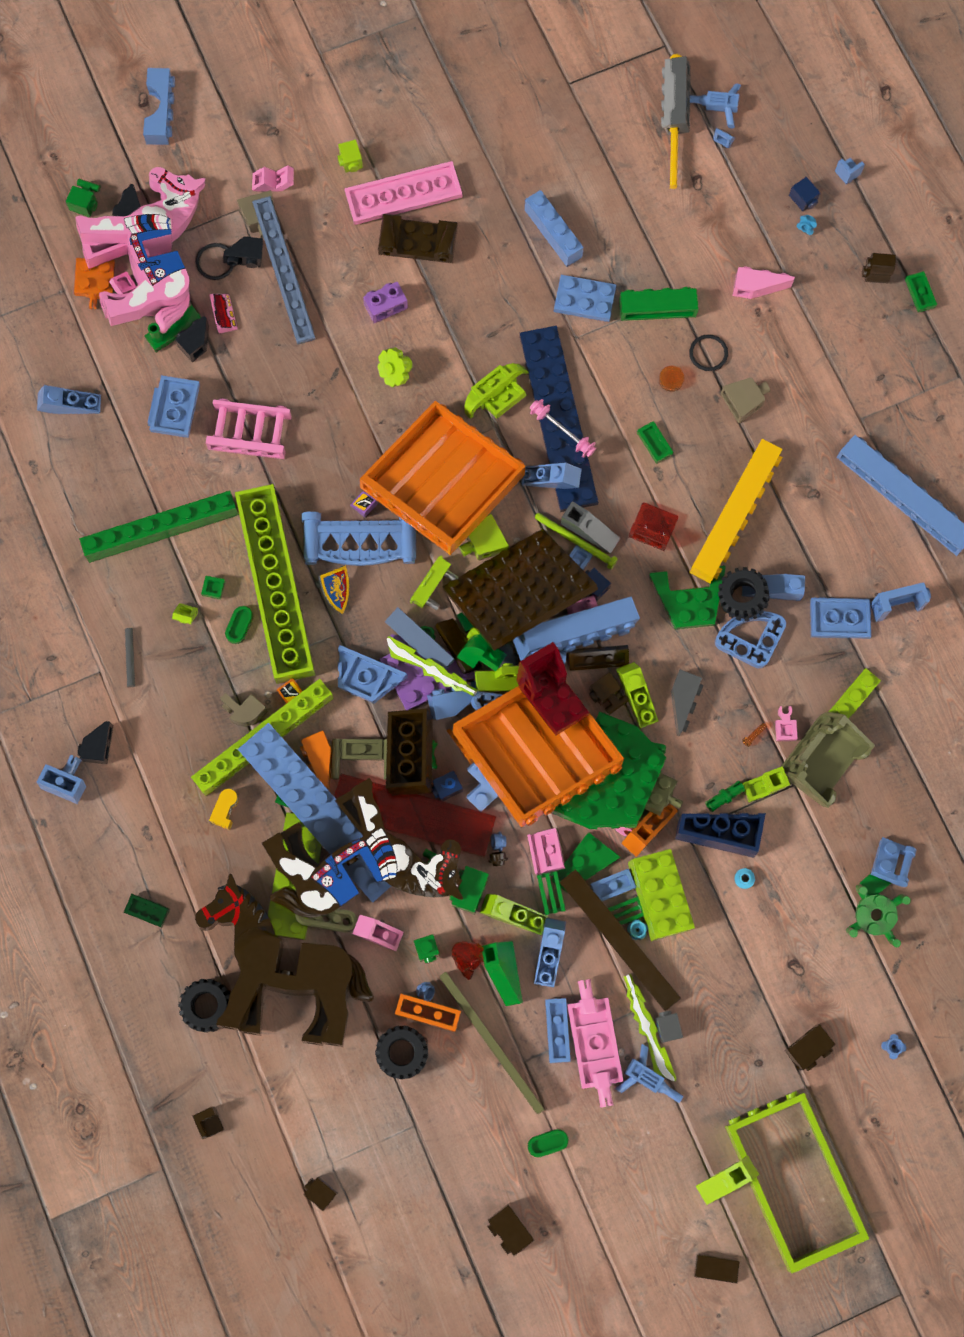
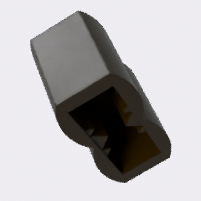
(879, 268)

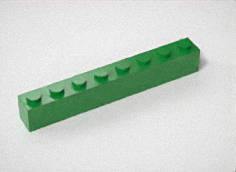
(158, 526)

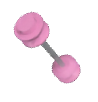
(542, 412)

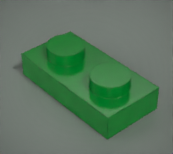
(921, 291)

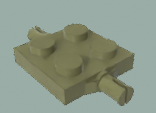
(663, 795)

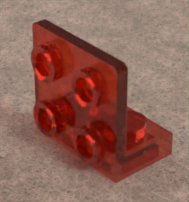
(653, 526)

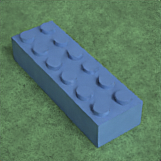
(580, 628)

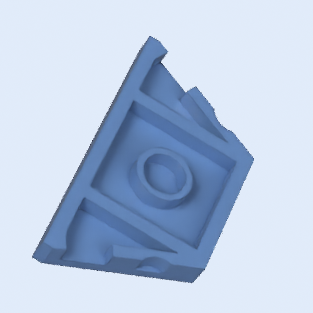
(366, 676)

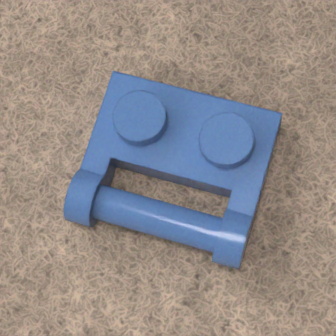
(886, 862)

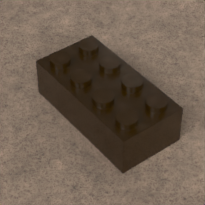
(409, 752)

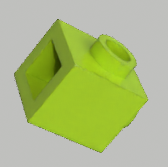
(350, 156)

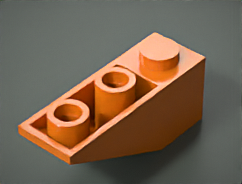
(320, 756)

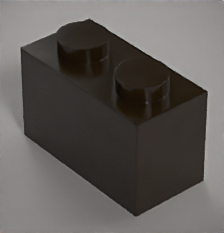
(810, 1047)
(510, 1230)

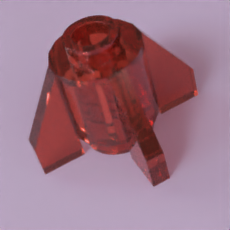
(467, 957)

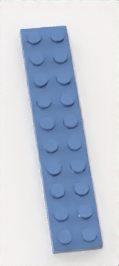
(308, 801)

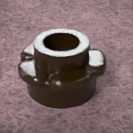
(498, 858)

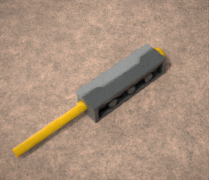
(676, 105)

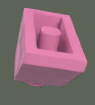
(377, 932)

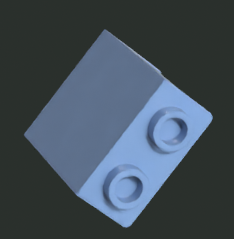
(884, 601)

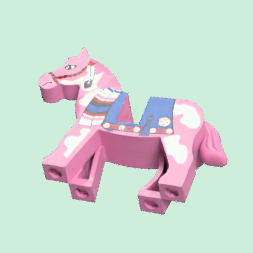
(142, 236)

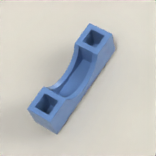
(157, 126)

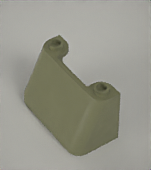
(825, 756)

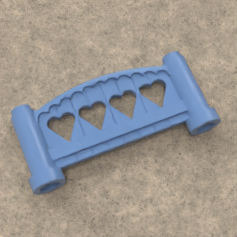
(318, 531)

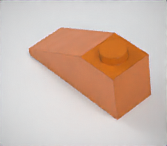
(648, 829)

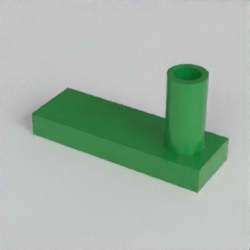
(159, 341)

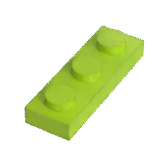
(856, 694)

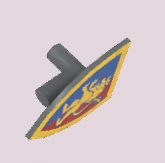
(335, 588)

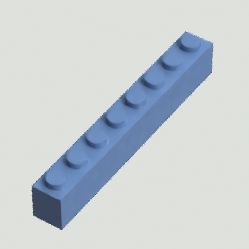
(904, 493)

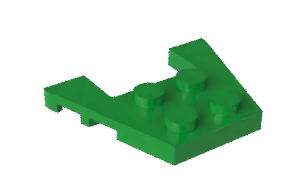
(689, 606)

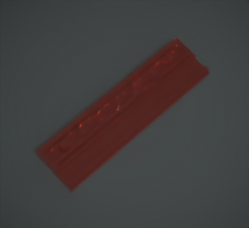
(428, 817)

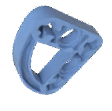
(760, 648)

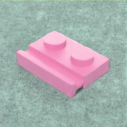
(546, 851)

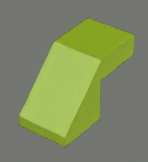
(766, 784)

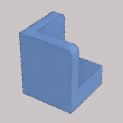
(848, 170)

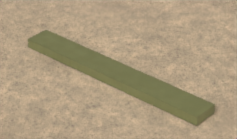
(492, 1044)

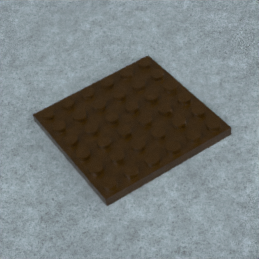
(519, 588)

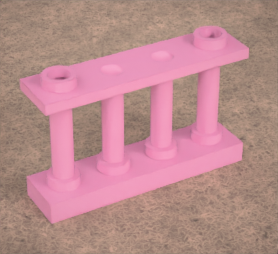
(254, 447)

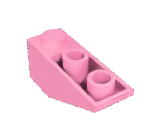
(756, 283)

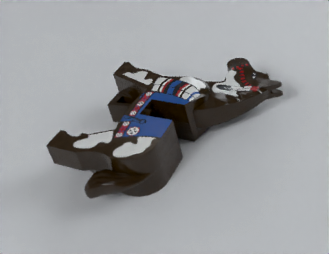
(328, 885)

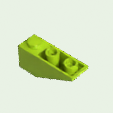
(637, 694)
(513, 913)
(727, 1180)

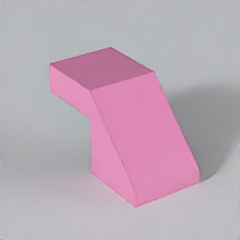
(267, 179)

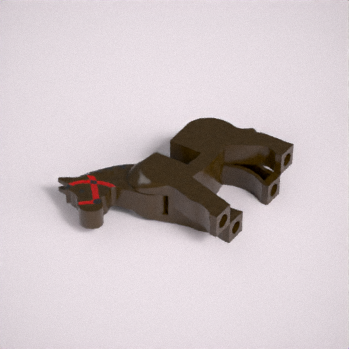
(321, 970)

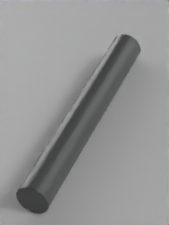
(129, 657)

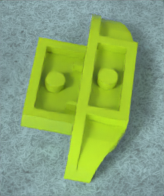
(496, 391)

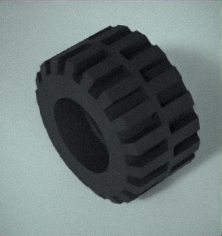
(739, 579)
(189, 998)
(383, 1052)

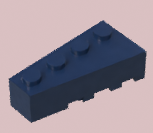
(724, 831)

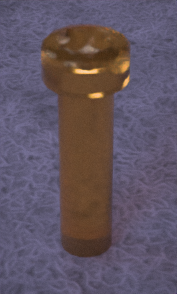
(747, 741)

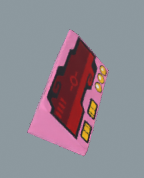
(223, 312)

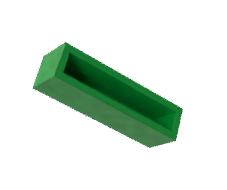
(658, 304)

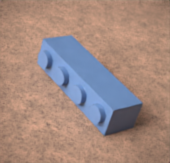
(553, 228)

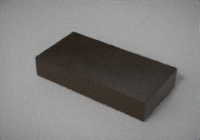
(716, 1268)

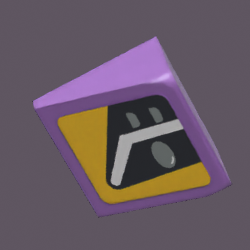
(364, 504)

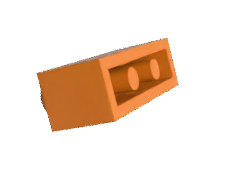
(427, 1012)

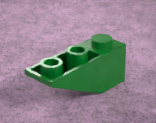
(502, 968)

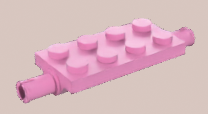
(595, 1043)

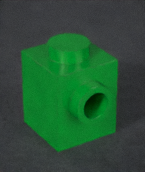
(426, 949)

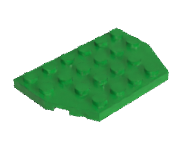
(621, 796)

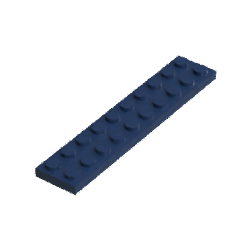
(552, 384)

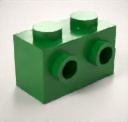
(471, 889)

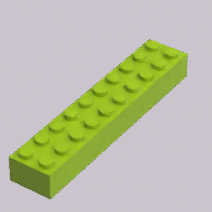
(274, 584)

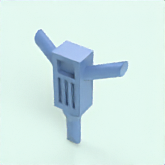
(720, 101)
(640, 1073)

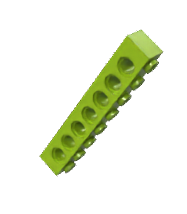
(283, 721)

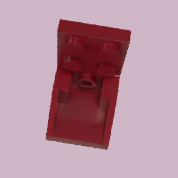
(545, 686)

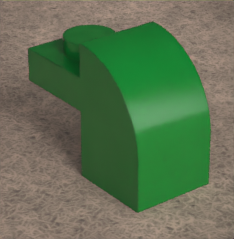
(479, 650)

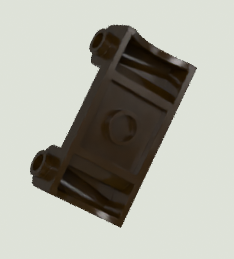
(417, 239)

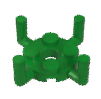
(885, 922)

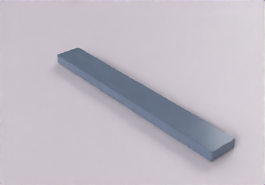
(283, 270)

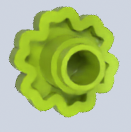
(394, 367)

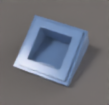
(723, 138)

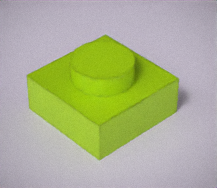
(185, 613)

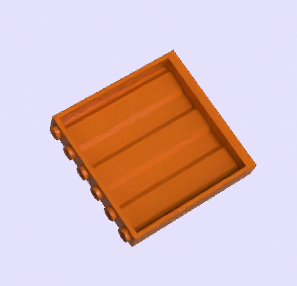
(442, 477)
(528, 762)

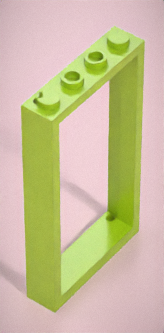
(829, 1249)

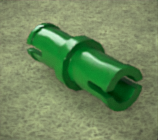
(725, 796)

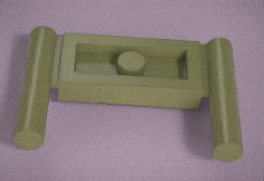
(357, 750)

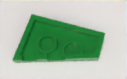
(588, 859)

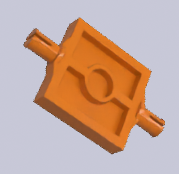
(93, 280)

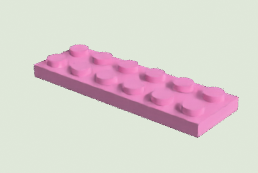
(403, 192)

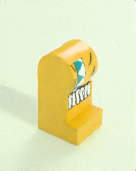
(226, 802)

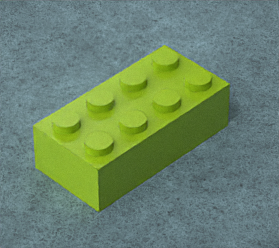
(661, 895)

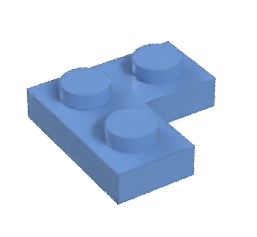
(483, 793)

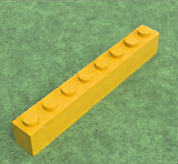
(736, 510)

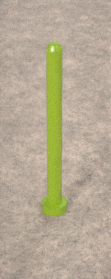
(611, 561)

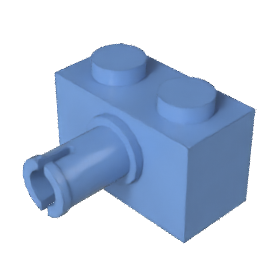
(63, 782)

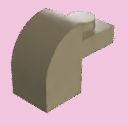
(245, 714)

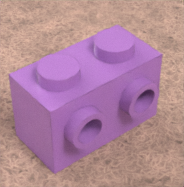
(385, 302)

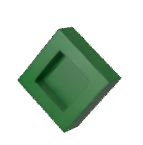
(213, 587)

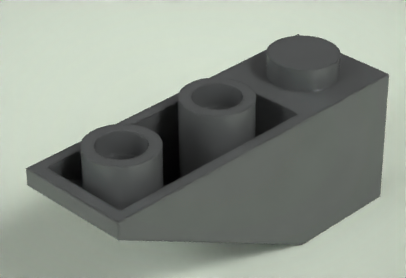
(589, 527)
(683, 694)

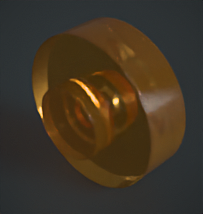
(671, 378)

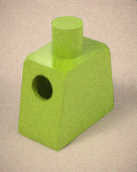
(485, 540)

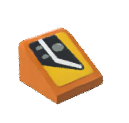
(289, 690)

